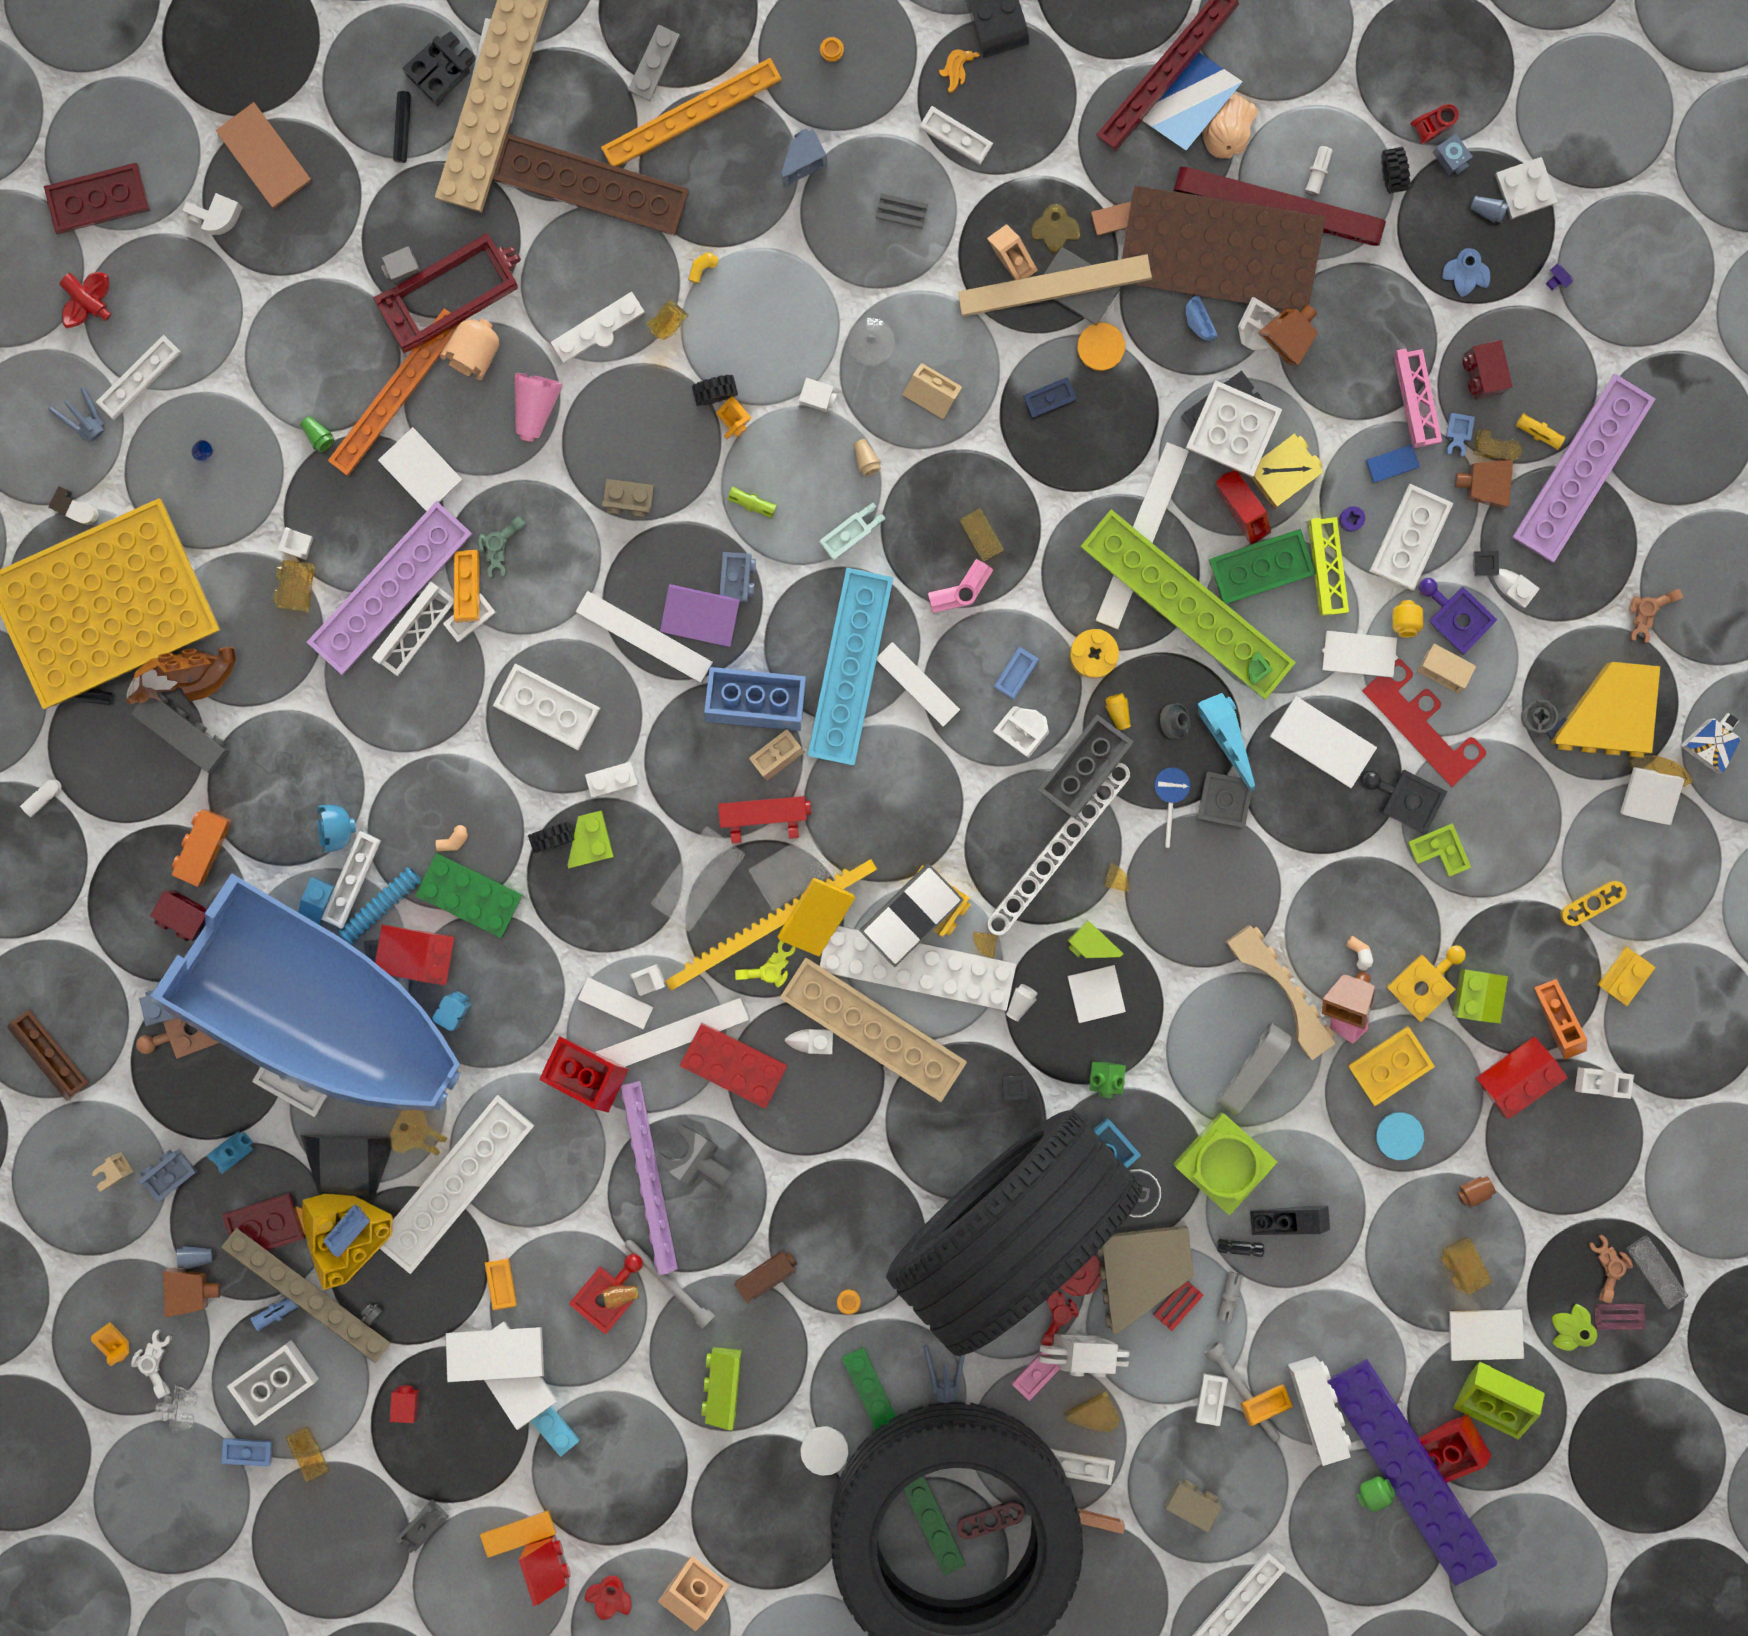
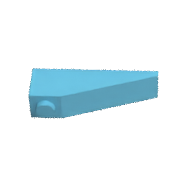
(1223, 724)

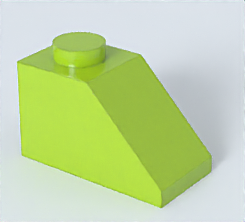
(1092, 943)

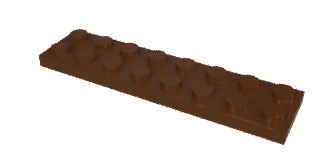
(590, 184)

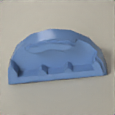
(1199, 319)

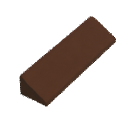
(47, 1055)

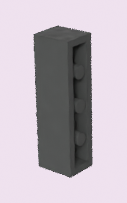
(181, 732)

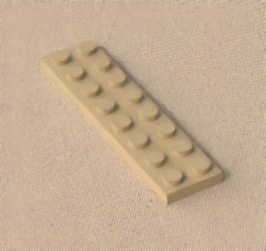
(873, 1029)

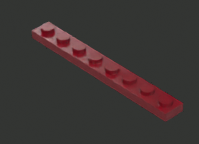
(1165, 72)

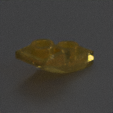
(308, 1454)

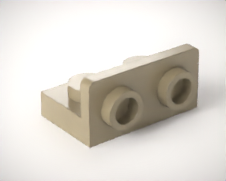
(628, 497)

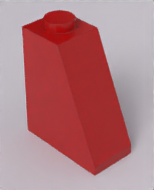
(1244, 506)

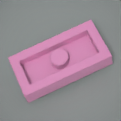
(1034, 1377)

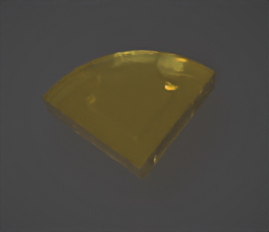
(1117, 878)
(985, 943)

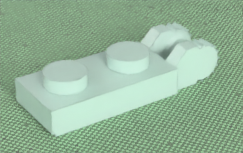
(849, 532)

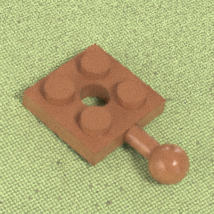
(181, 1041)

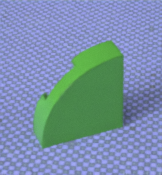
(1258, 668)

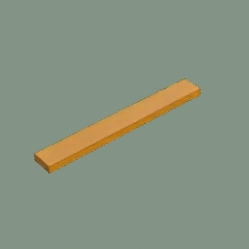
(691, 113)

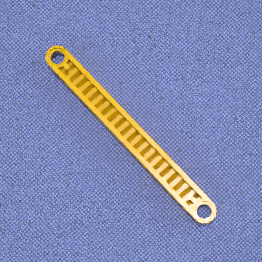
(758, 931)

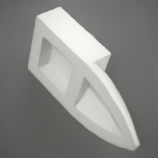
(1516, 587)
(812, 1041)

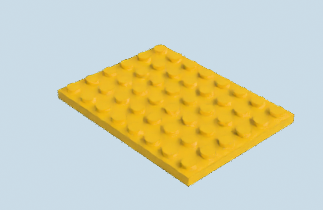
(103, 604)

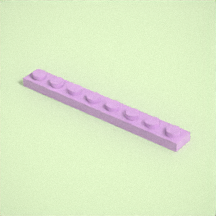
(649, 1177)

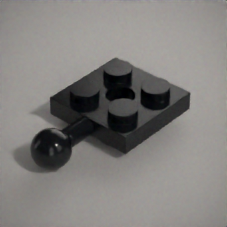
(1397, 804)

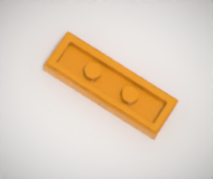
(466, 586)
(518, 1533)

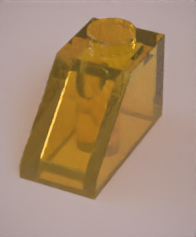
(1095, 1414)

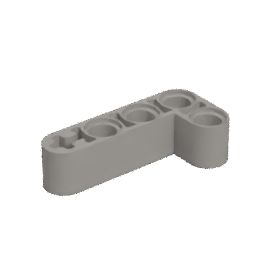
(1254, 1071)

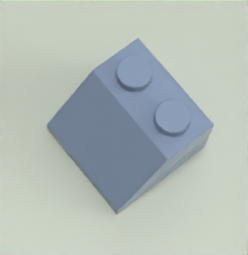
(803, 157)

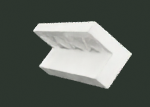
(407, 622)

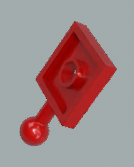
(585, 1299)

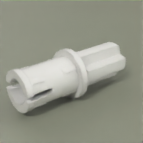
(1319, 170)

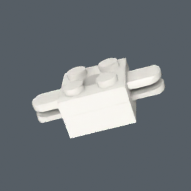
(1084, 1355)

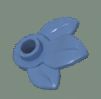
(1465, 275)

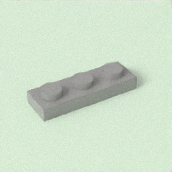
(654, 63)

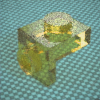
(667, 320)

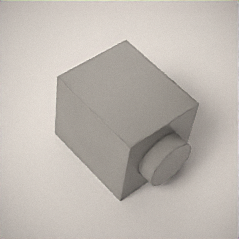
(400, 265)

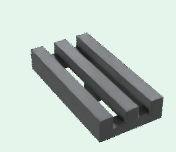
(918, 224)

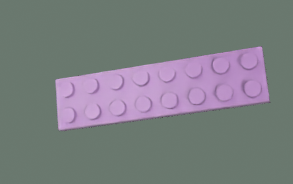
(1583, 468)
(389, 588)

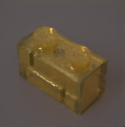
(294, 586)
(1466, 1266)

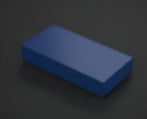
(1392, 463)

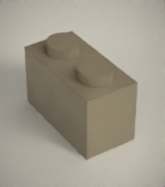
(1193, 1505)

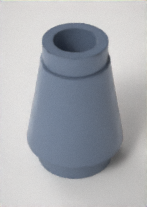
(1489, 208)
(193, 1257)

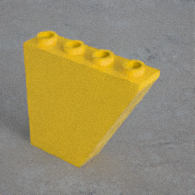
(1614, 712)

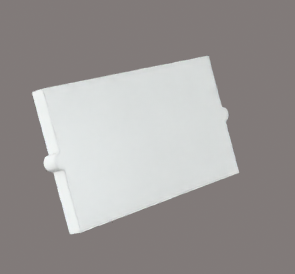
(1359, 654)

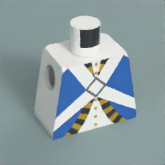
(1714, 743)

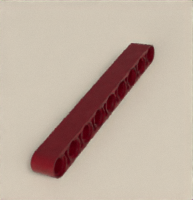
(1338, 220)

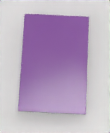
(700, 615)

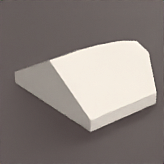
(1254, 319)
(1023, 730)

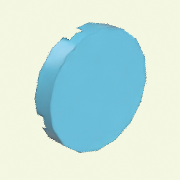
(1399, 1136)

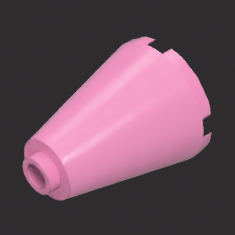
(533, 404)

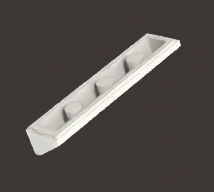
(351, 879)

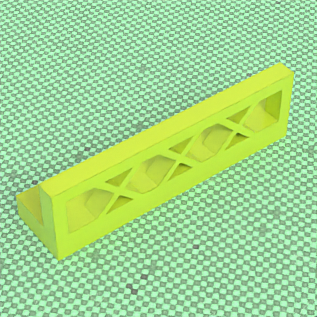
(1320, 566)

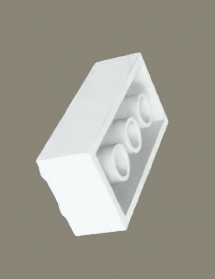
(1319, 1411)

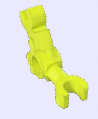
(771, 970)

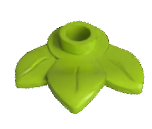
(1570, 1328)

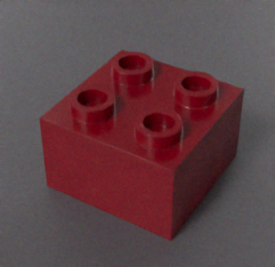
(1487, 370)
(179, 914)

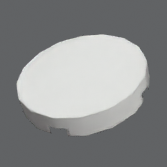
(824, 1450)

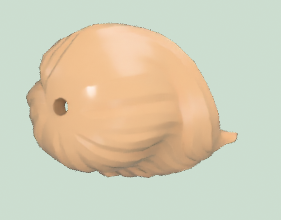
(1230, 128)

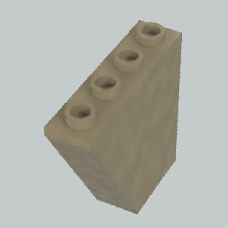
(1143, 1271)

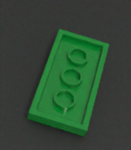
(1262, 566)
(469, 895)

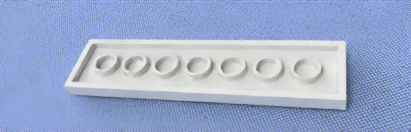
(923, 970)
(455, 1183)

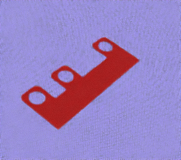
(1414, 726)

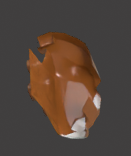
(173, 671)

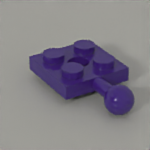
(1460, 603)

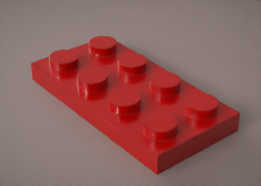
(733, 1065)

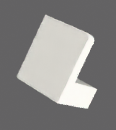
(295, 543)
(648, 979)

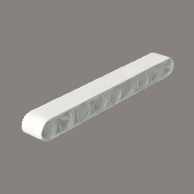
(1054, 861)

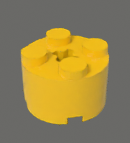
(1096, 640)

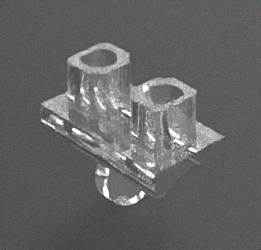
(178, 1419)

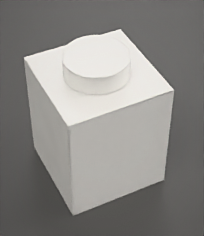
(817, 395)

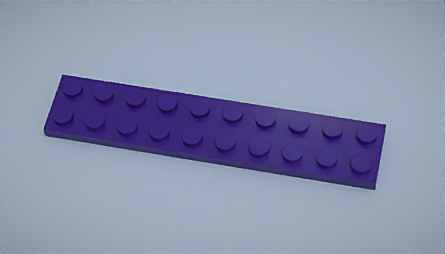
(1411, 1473)

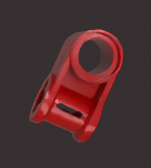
(1431, 125)

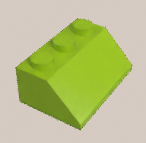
(722, 1387)
(1499, 1400)

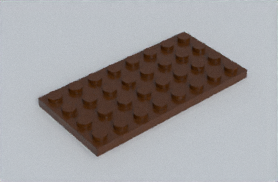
(1224, 247)

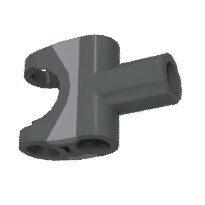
(696, 1161)

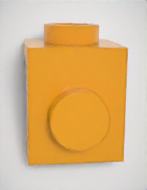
(734, 417)
(111, 1343)

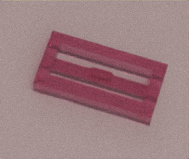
(1640, 1316)

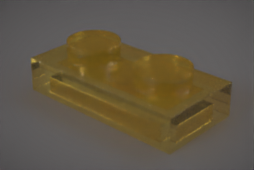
(981, 535)

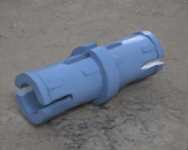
(273, 1313)

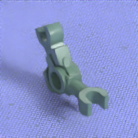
(496, 543)

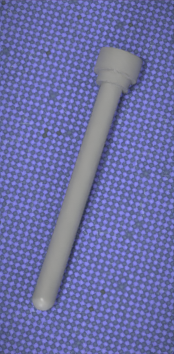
(701, 1316)
(1216, 1354)

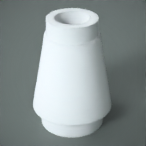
(1021, 1001)

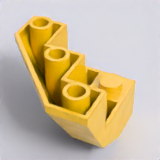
(321, 1216)

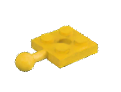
(1437, 985)

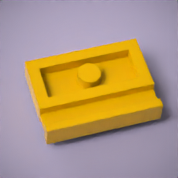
(1626, 976)

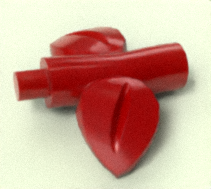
(84, 298)

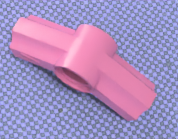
(973, 581)

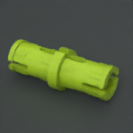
(751, 502)

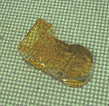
(1495, 448)

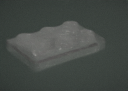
(791, 871)

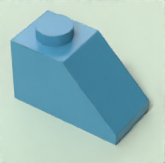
(315, 899)

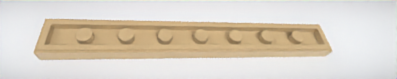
(1055, 285)

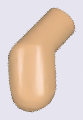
(455, 841)

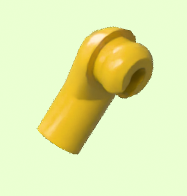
(701, 263)

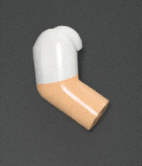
(1363, 951)

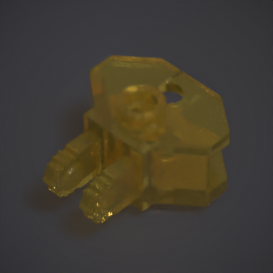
(415, 1134)

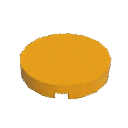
(1101, 346)

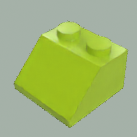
(1480, 996)

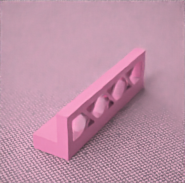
(1409, 397)

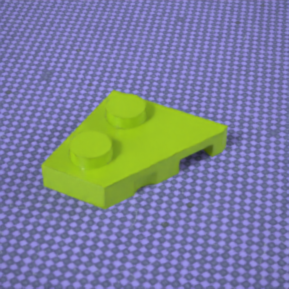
(590, 840)

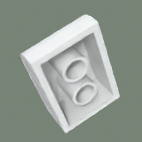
(273, 1382)

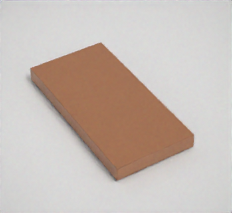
(263, 155)

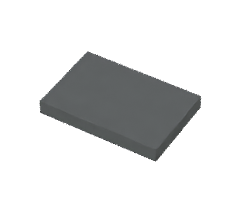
(1090, 304)

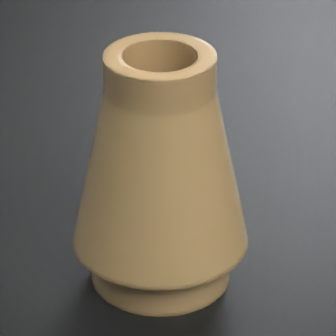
(866, 459)

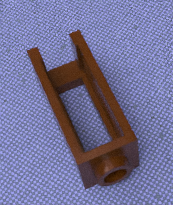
(766, 1275)

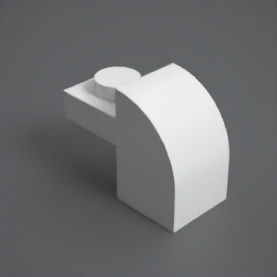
(219, 218)
(1604, 1082)

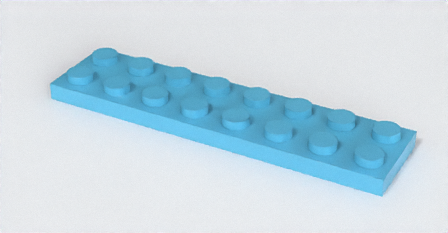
(850, 666)

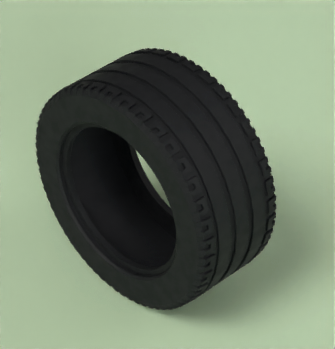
(1015, 1233)
(946, 1439)

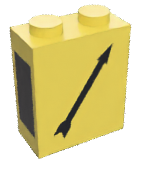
(1286, 470)

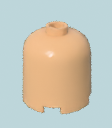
(472, 347)

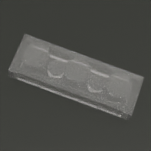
(1657, 1272)

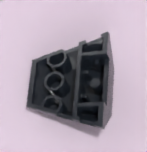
(347, 1164)

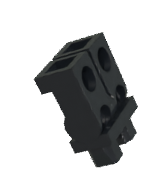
(438, 68)

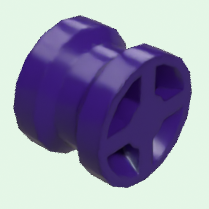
(1347, 520)

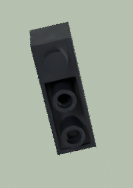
(1290, 1220)

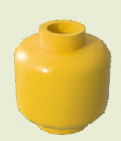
(1407, 619)

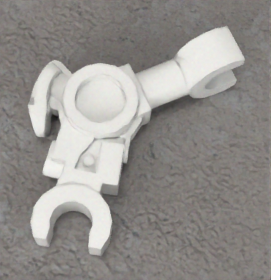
(149, 1362)

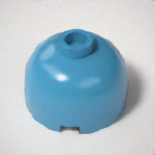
(334, 827)

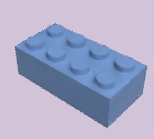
(755, 698)

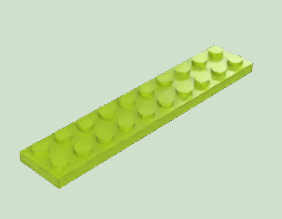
(1184, 601)

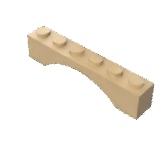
(1309, 1031)

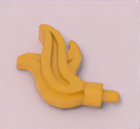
(955, 69)

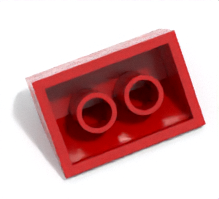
(1521, 1077)

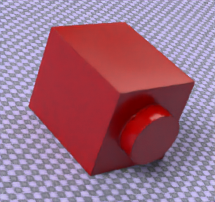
(404, 1404)

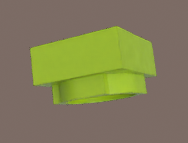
(1225, 1163)

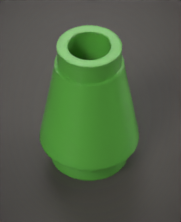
(317, 435)

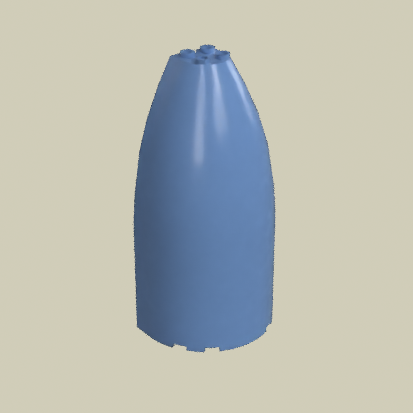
(306, 1006)

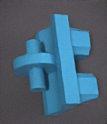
(231, 1151)

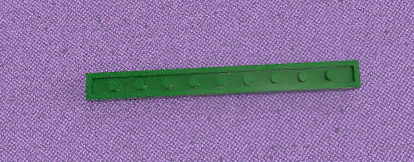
(917, 1492)

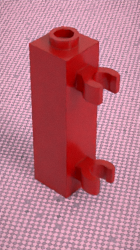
(764, 812)

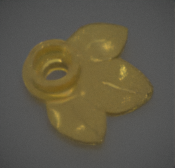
(1055, 231)

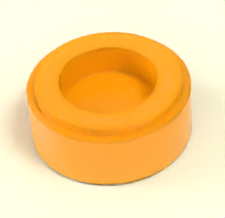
(848, 1302)

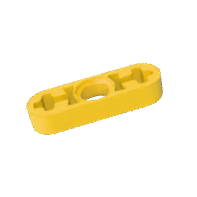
(1612, 900)

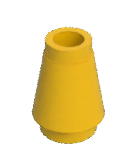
(1118, 710)

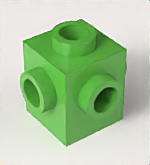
(1107, 1079)

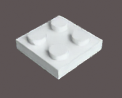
(1526, 188)

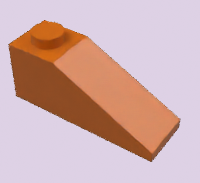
(1561, 1019)

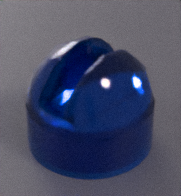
(201, 450)

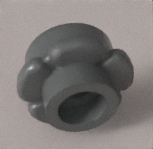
(371, 1314)

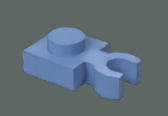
(1459, 430)

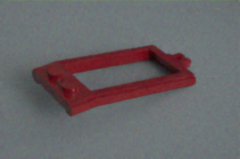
(399, 318)

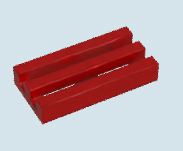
(1165, 1320)

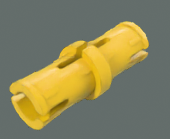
(1540, 431)

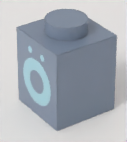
(1453, 155)

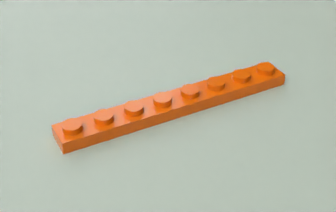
(389, 401)

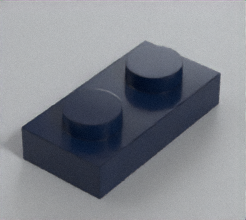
(1049, 397)

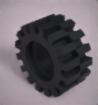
(1395, 170)
(714, 390)
(551, 837)

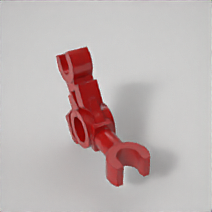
(1060, 1315)

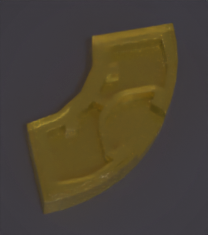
(1662, 766)

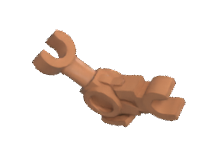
(1646, 610)
(1614, 1267)

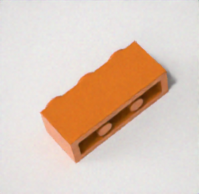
(200, 847)

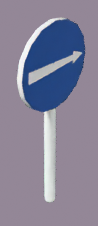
(1171, 786)

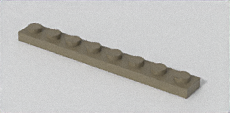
(305, 1295)

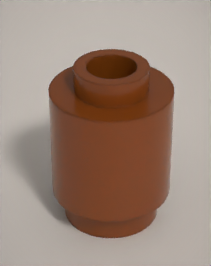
(1476, 1191)

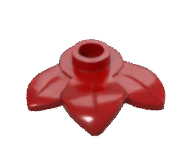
(609, 1601)

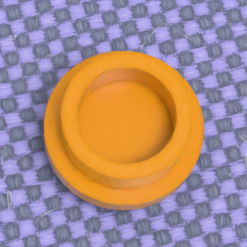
(831, 49)

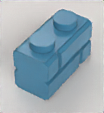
(452, 1010)

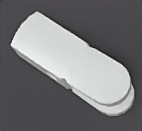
(41, 797)

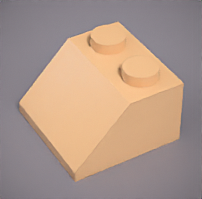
(693, 1593)

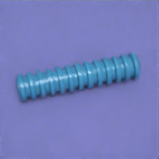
(379, 905)

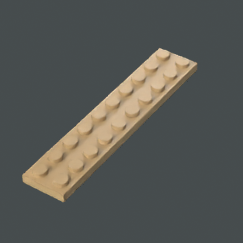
(490, 102)

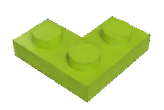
(1442, 843)

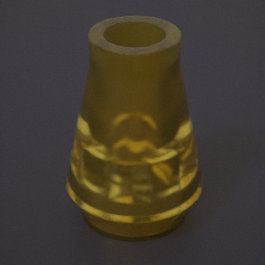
(619, 1295)

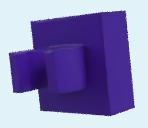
(1560, 276)

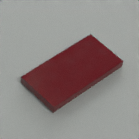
(96, 198)

